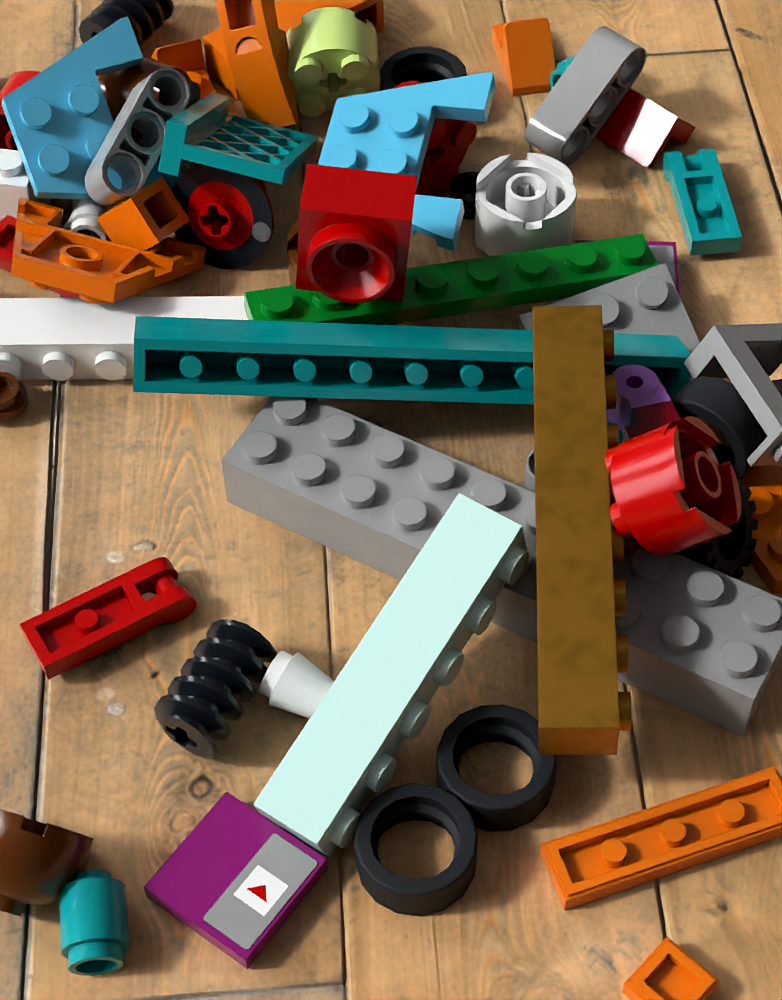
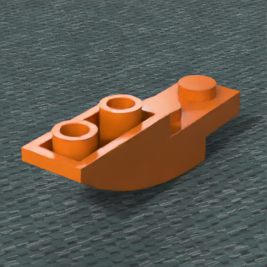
(258, 60)

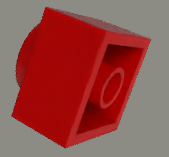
(354, 233)

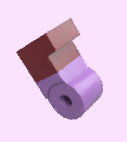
(640, 402)

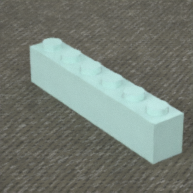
(393, 676)

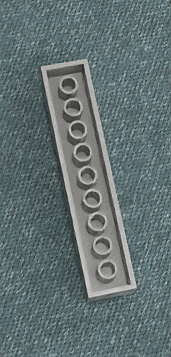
(380, 496)

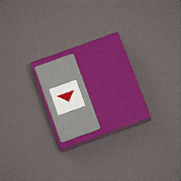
(236, 879)

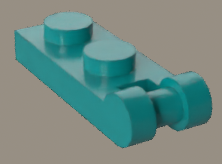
(702, 202)

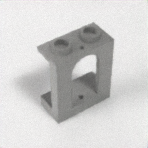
(748, 358)

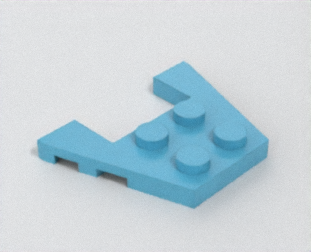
(64, 116)
(391, 135)

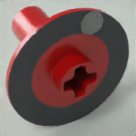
(225, 214)

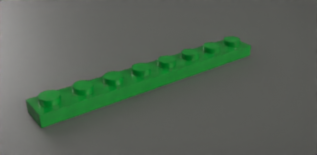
(468, 285)

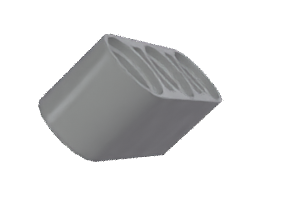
(585, 95)
(118, 148)

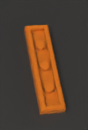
(665, 838)

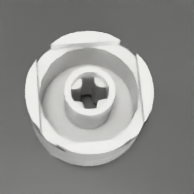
(524, 205)

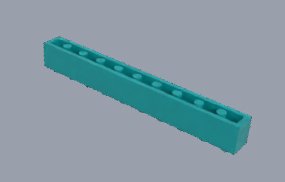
(363, 360)

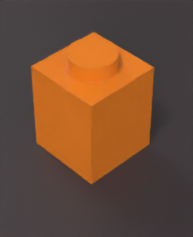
(144, 217)

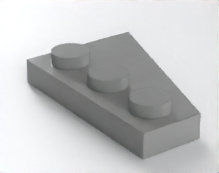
(636, 305)

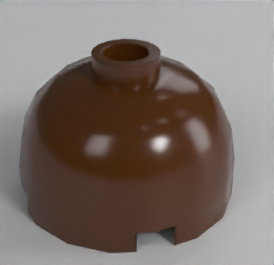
(37, 861)

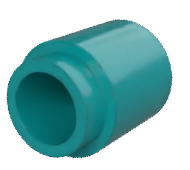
(93, 923)

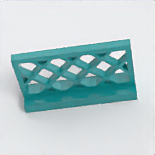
(232, 143)

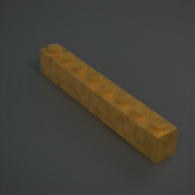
(575, 537)

